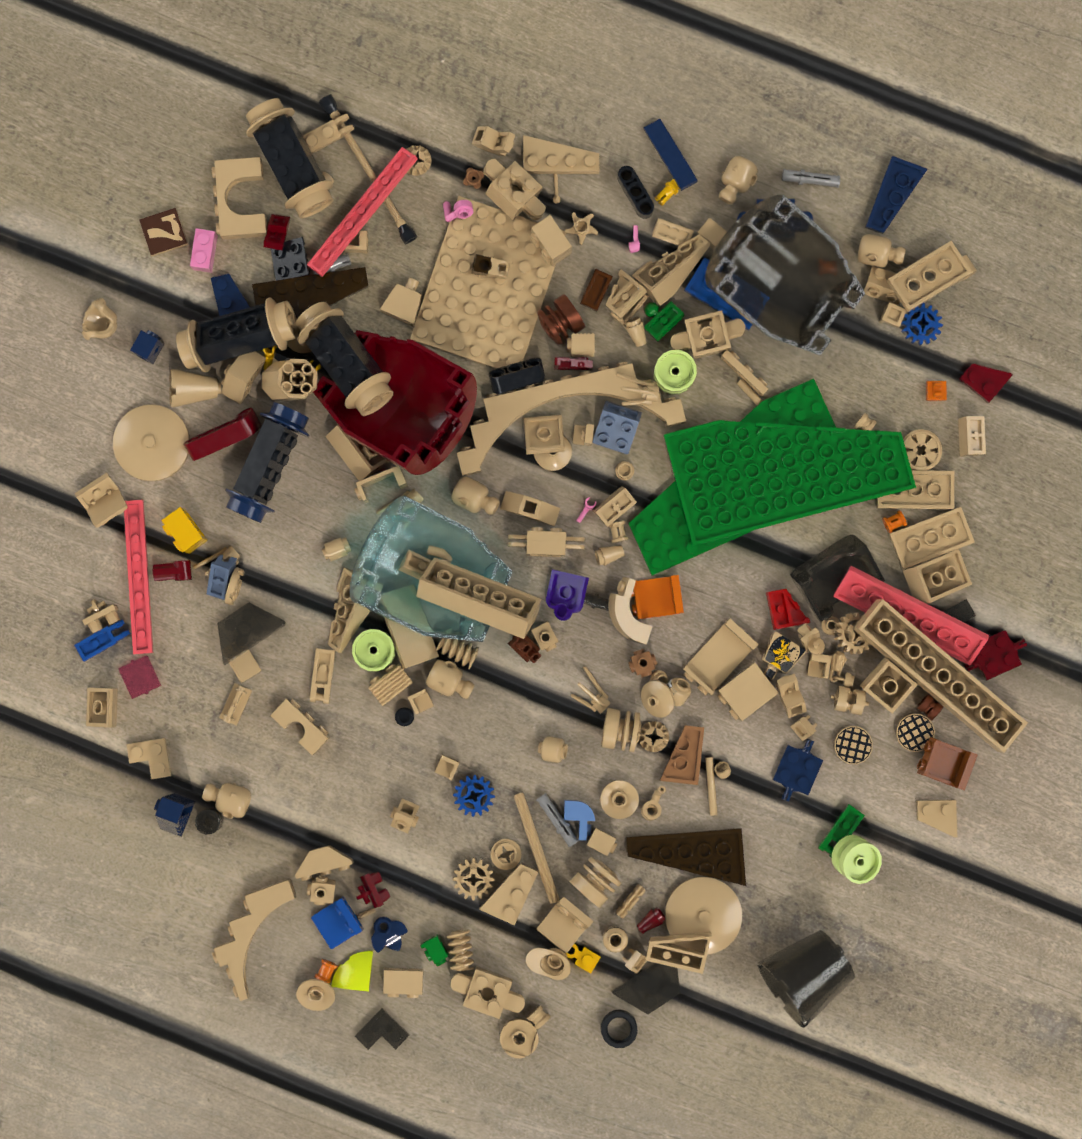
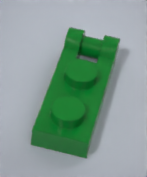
(843, 827)

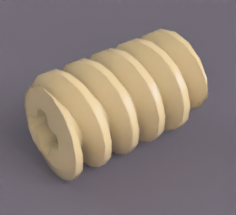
(459, 649)
(460, 952)

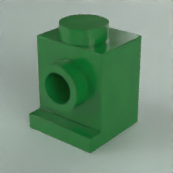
(435, 950)

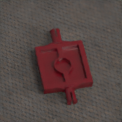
(997, 656)

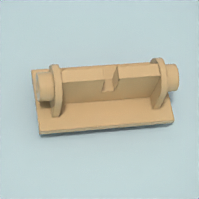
(235, 704)

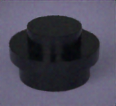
(404, 716)

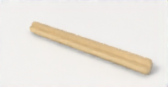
(536, 848)

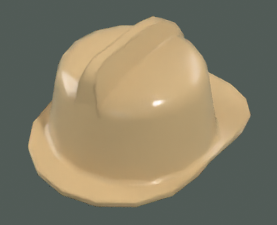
(549, 962)

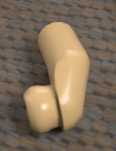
(439, 552)

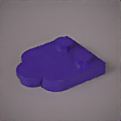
(566, 593)

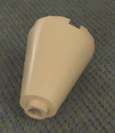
(191, 388)

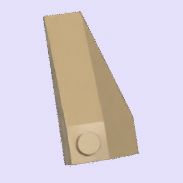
(668, 273)

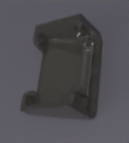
(823, 573)

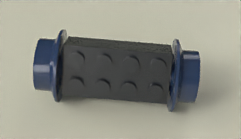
(266, 461)

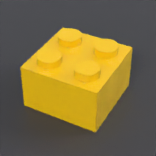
(184, 531)

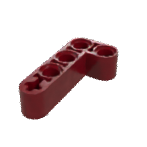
(224, 435)

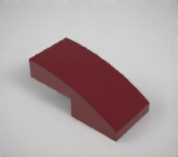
(276, 232)

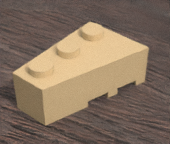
(511, 895)
(680, 950)

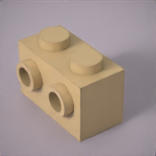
(403, 981)

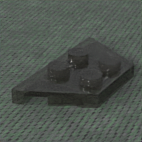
(245, 629)
(650, 987)

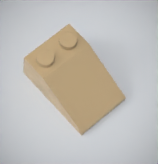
(937, 577)

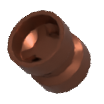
(930, 707)

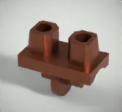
(525, 648)

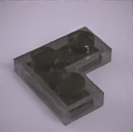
(382, 1025)

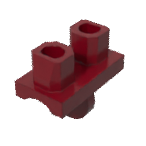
(376, 897)

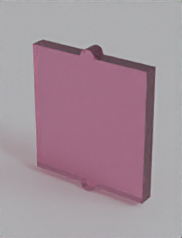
(139, 677)

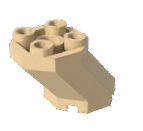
(289, 380)

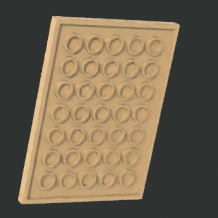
(480, 314)

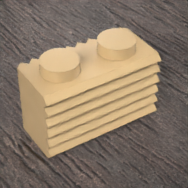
(581, 345)
(390, 684)

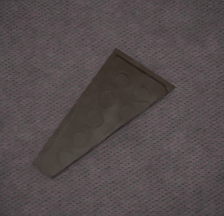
(312, 289)
(705, 853)

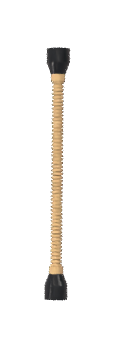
(406, 232)

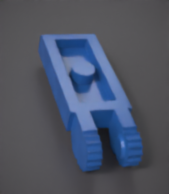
(100, 641)

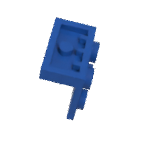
(337, 923)

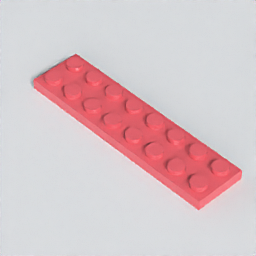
(944, 630)

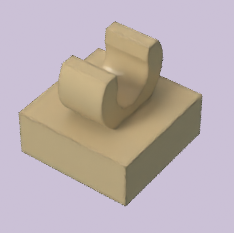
(803, 728)
(636, 961)

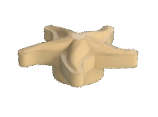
(582, 227)

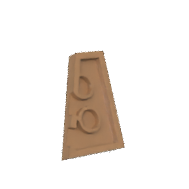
(686, 757)

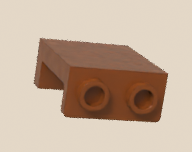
(946, 763)

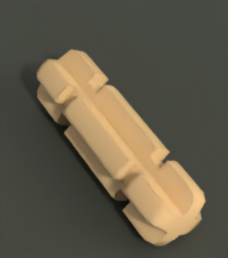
(630, 901)

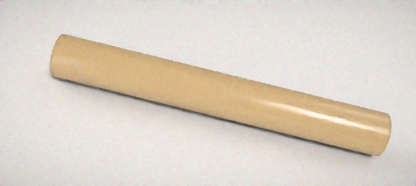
(751, 394)
(711, 786)

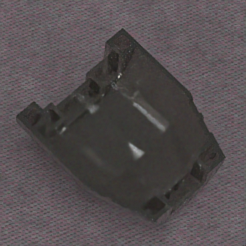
(794, 263)

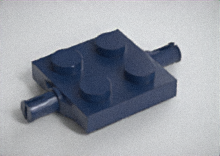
(798, 770)

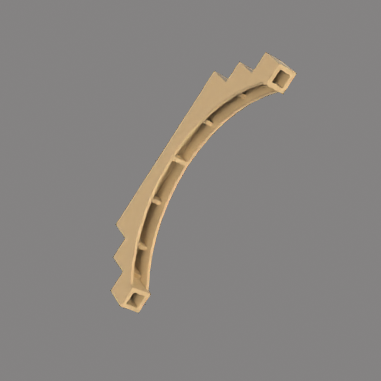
(508, 407)

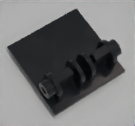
(290, 261)

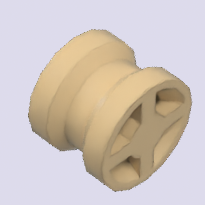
(865, 423)
(538, 1017)

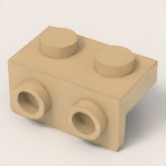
(878, 286)

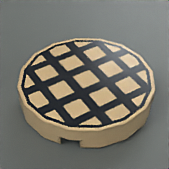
(914, 732)
(853, 745)

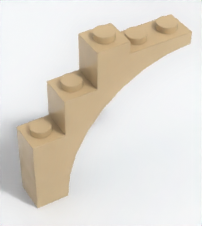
(235, 952)

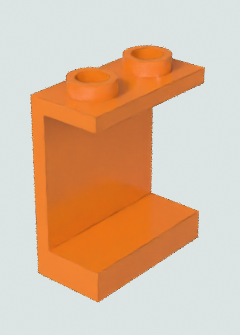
(657, 597)

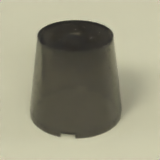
(807, 976)

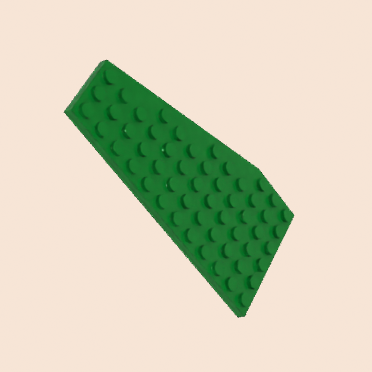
(767, 474)
(662, 527)

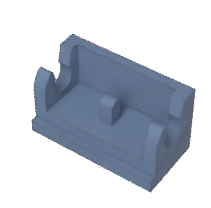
(220, 577)

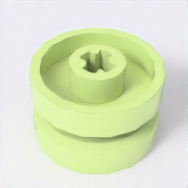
(669, 362)
(362, 653)
(856, 859)

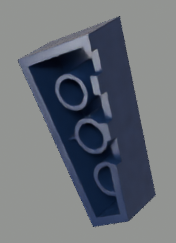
(173, 813)

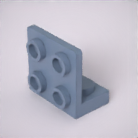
(617, 427)

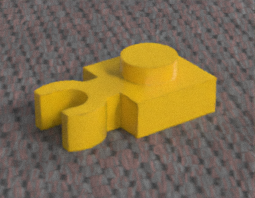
(585, 959)

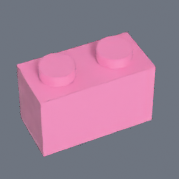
(203, 250)

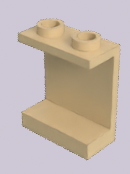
(395, 471)

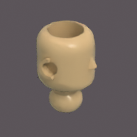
(737, 178)
(877, 251)
(474, 496)
(447, 680)
(230, 799)

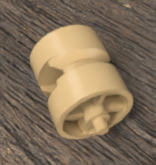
(849, 700)

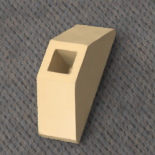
(530, 508)
(323, 861)

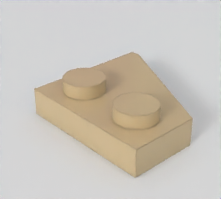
(624, 294)
(939, 815)

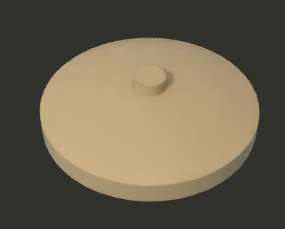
(151, 443)
(704, 906)

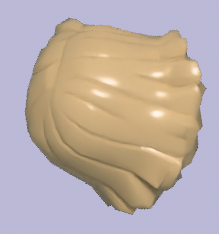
(99, 321)

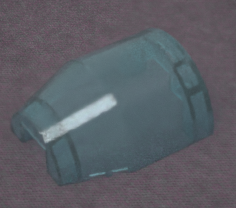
(392, 593)

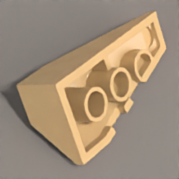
(348, 615)

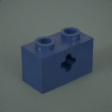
(147, 346)

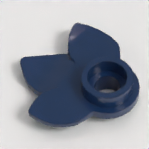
(390, 936)

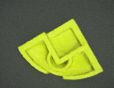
(355, 972)

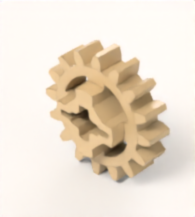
(847, 636)
(473, 887)

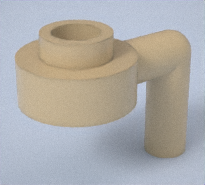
(653, 804)

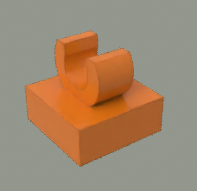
(936, 391)

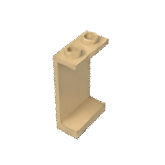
(719, 657)

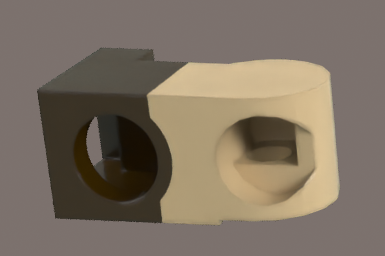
(490, 267)

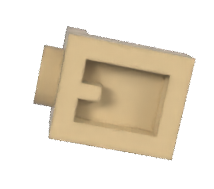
(583, 434)

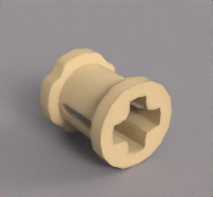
(620, 525)

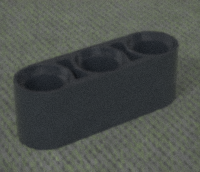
(636, 201)
(517, 375)

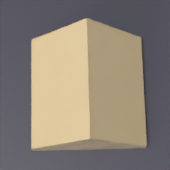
(101, 707)

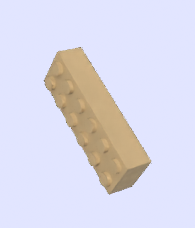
(478, 597)

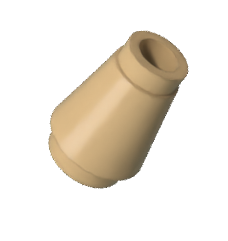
(636, 331)
(608, 554)

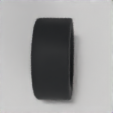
(619, 1043)

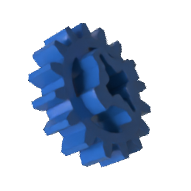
(920, 332)
(477, 804)

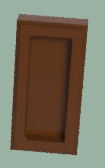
(596, 290)

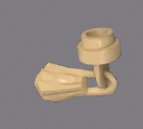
(837, 662)

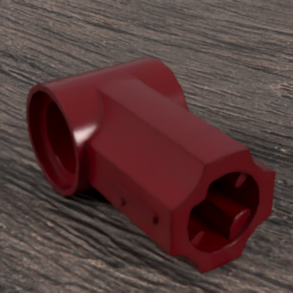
(173, 571)

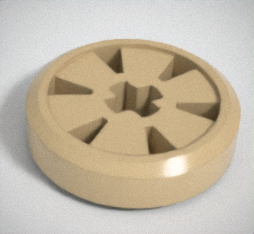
(932, 449)

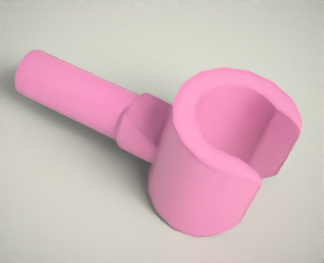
(634, 246)
(585, 510)

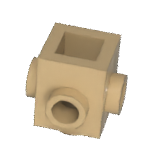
(404, 816)
(324, 896)

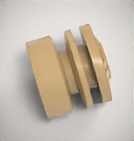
(620, 730)
(595, 882)

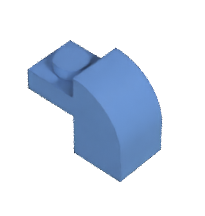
(579, 811)

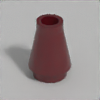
(651, 920)

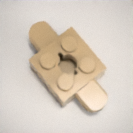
(508, 196)
(707, 334)
(546, 543)
(487, 992)

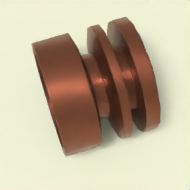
(561, 319)

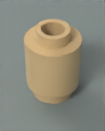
(336, 549)

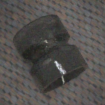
(209, 821)

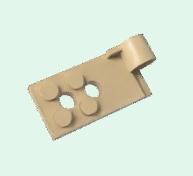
(945, 265)

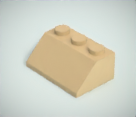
(357, 457)

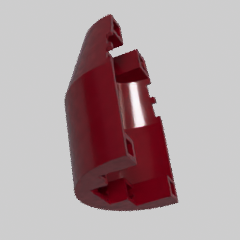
(427, 407)

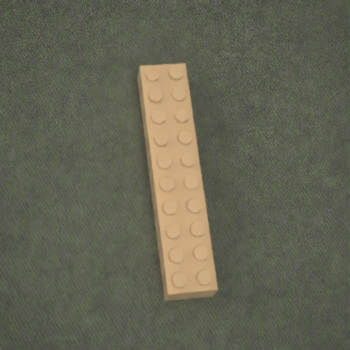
(940, 675)

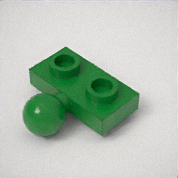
(663, 320)

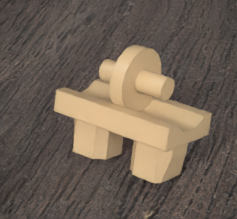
(93, 621)
(811, 640)

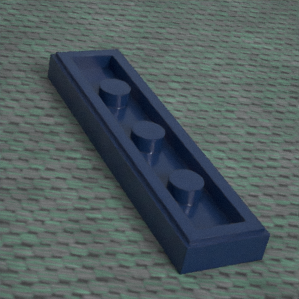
(670, 154)

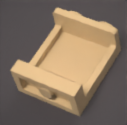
(747, 692)

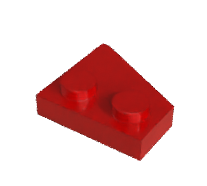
(784, 610)

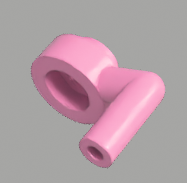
(462, 209)

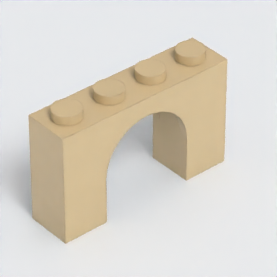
(227, 175)

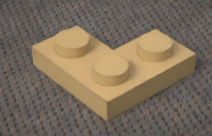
(155, 752)

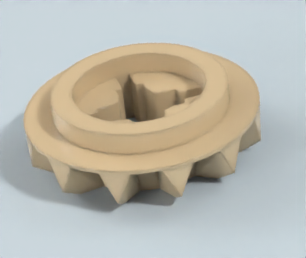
(420, 167)
(661, 731)
(497, 850)

